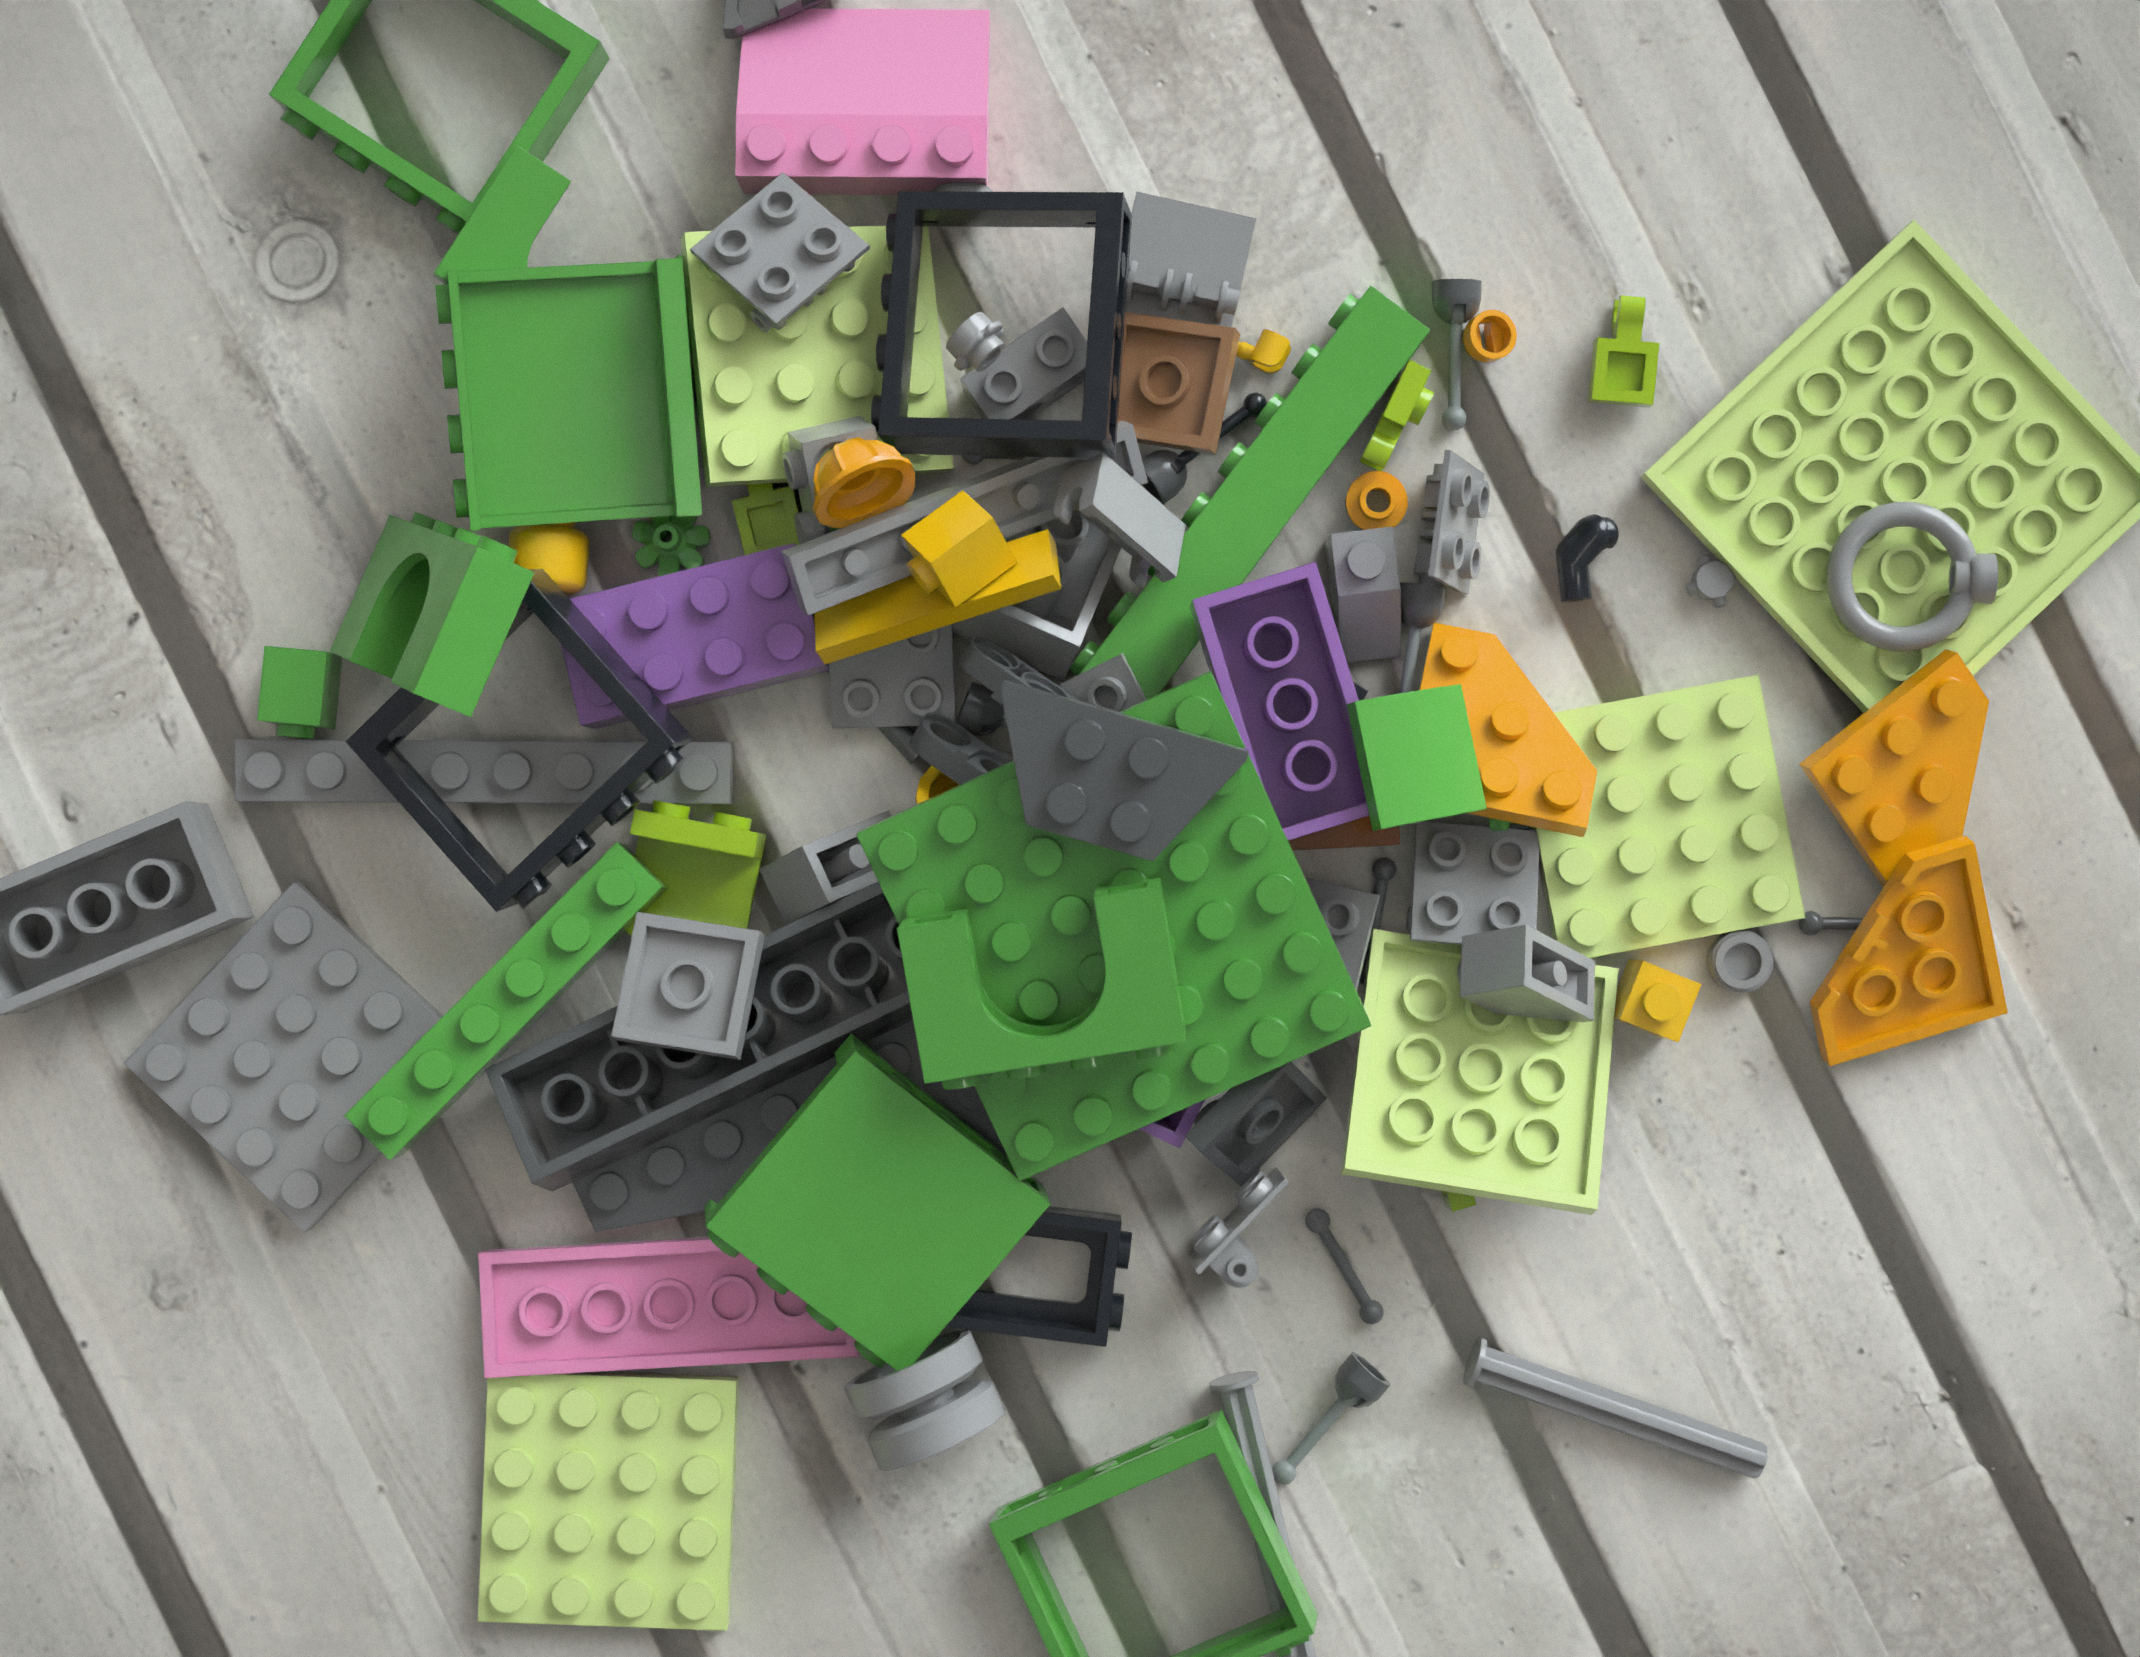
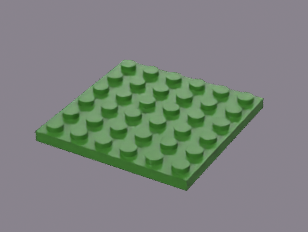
(1242, 923)

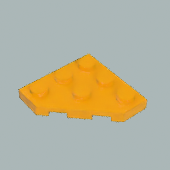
(1523, 752)
(1905, 765)
(1915, 961)

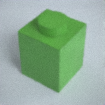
(299, 690)

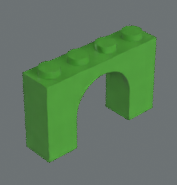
(509, 218)
(433, 610)
(969, 1036)

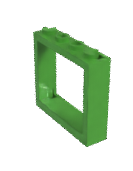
(582, 67)
(1211, 1434)

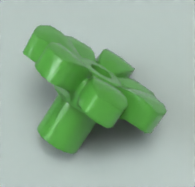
(676, 552)

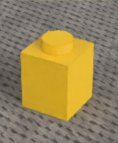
(957, 549)
(1654, 999)

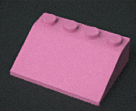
(865, 101)

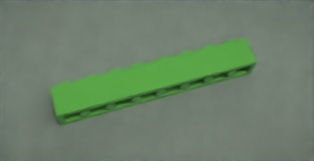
(1263, 484)

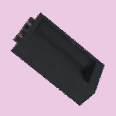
(1058, 1320)

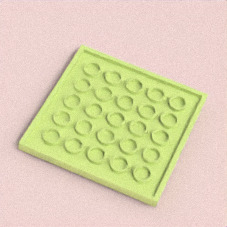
(1891, 397)

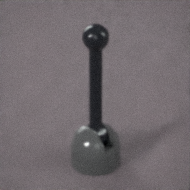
(1168, 471)

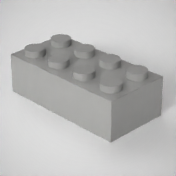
(115, 905)

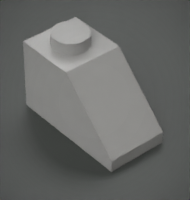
(1365, 593)
(820, 872)
(1526, 975)

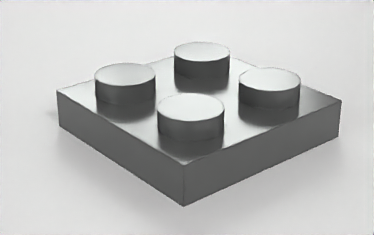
(1254, 1120)

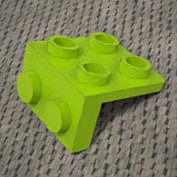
(705, 865)

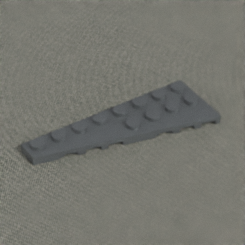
(710, 1156)

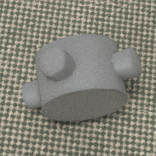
(1711, 581)

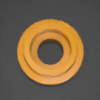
(1376, 481)

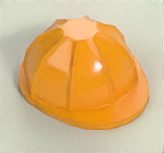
(860, 482)

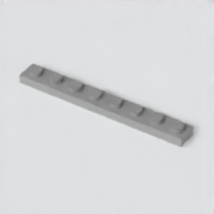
(475, 771)

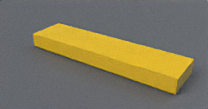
(907, 610)

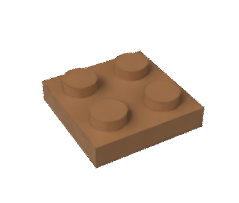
(1176, 381)

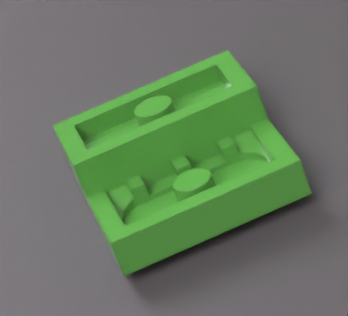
(1416, 756)

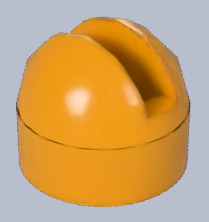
(1498, 332)

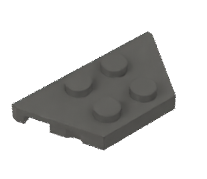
(1109, 772)

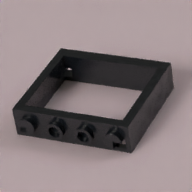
(1006, 437)
(378, 737)

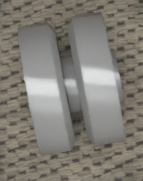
(926, 1402)

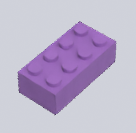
(700, 634)
(1287, 693)

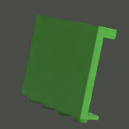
(571, 393)
(876, 1209)

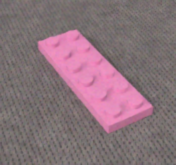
(638, 1310)

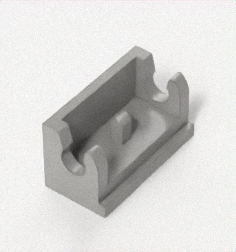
(1123, 513)

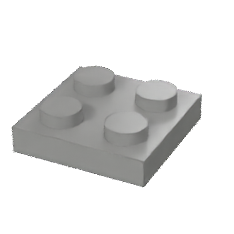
(688, 985)

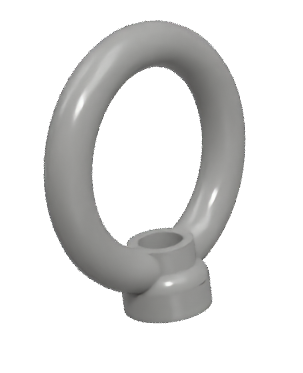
(1971, 576)

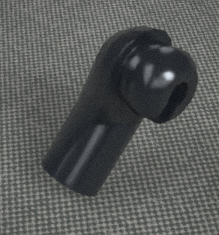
(1578, 550)

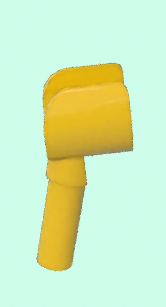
(1268, 353)

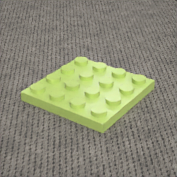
(807, 373)
(1679, 826)
(1472, 1094)
(609, 1500)

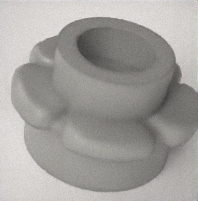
(976, 343)

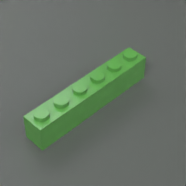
(506, 1001)

